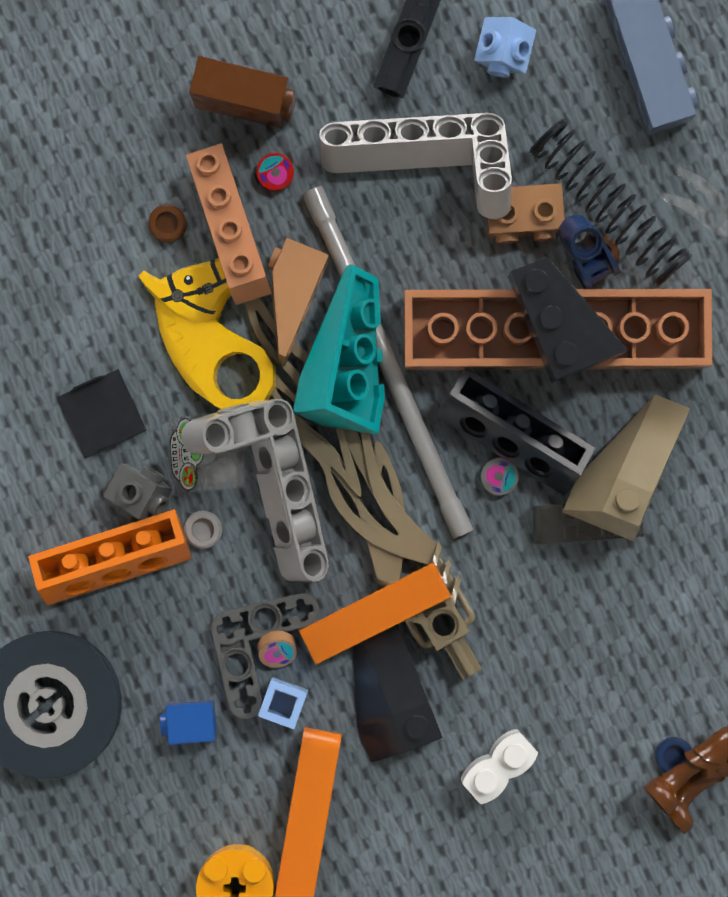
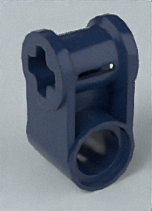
(589, 257)

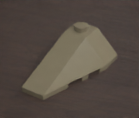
(625, 475)

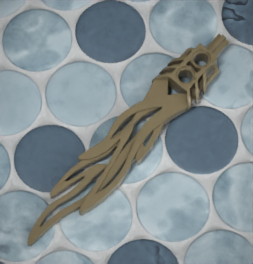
(384, 547)

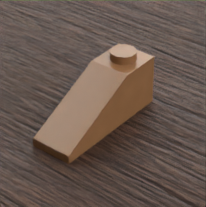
(294, 284)

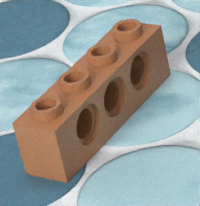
(228, 224)

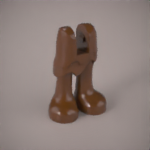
(684, 782)

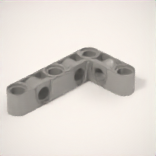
(279, 467)

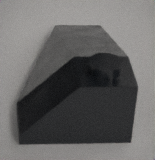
(390, 698)

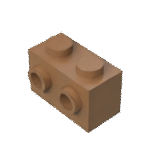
(533, 212)

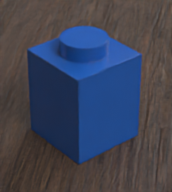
(189, 722)

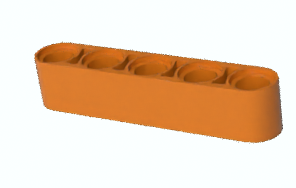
(308, 813)

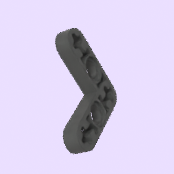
(241, 644)

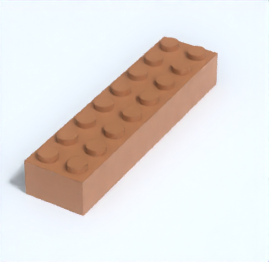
(491, 333)

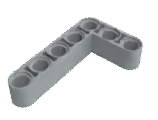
(427, 143)

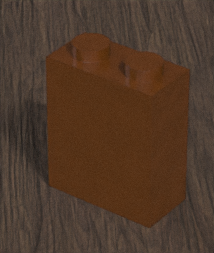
(242, 92)

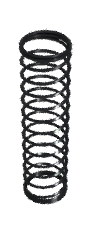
(554, 131)

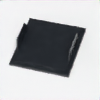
(101, 413)

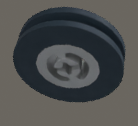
(77, 737)

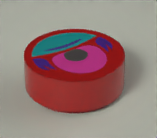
(275, 172)

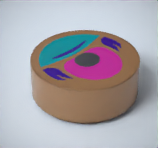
(276, 649)

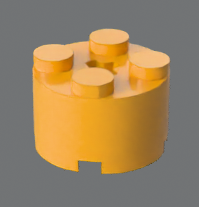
(239, 862)

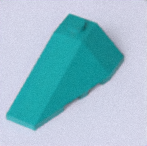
(341, 372)

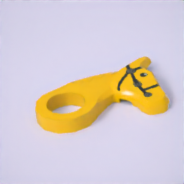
(188, 320)

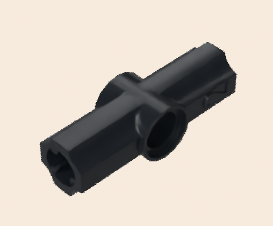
(401, 60)

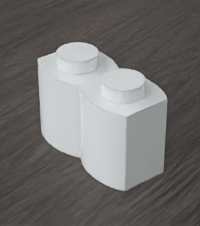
(490, 773)

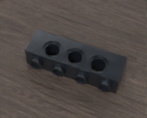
(515, 432)

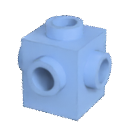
(505, 46)

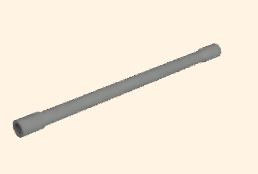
(450, 504)

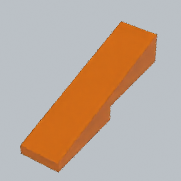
(375, 613)

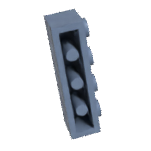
(652, 63)

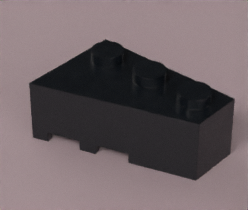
(561, 321)

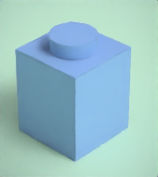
(283, 703)

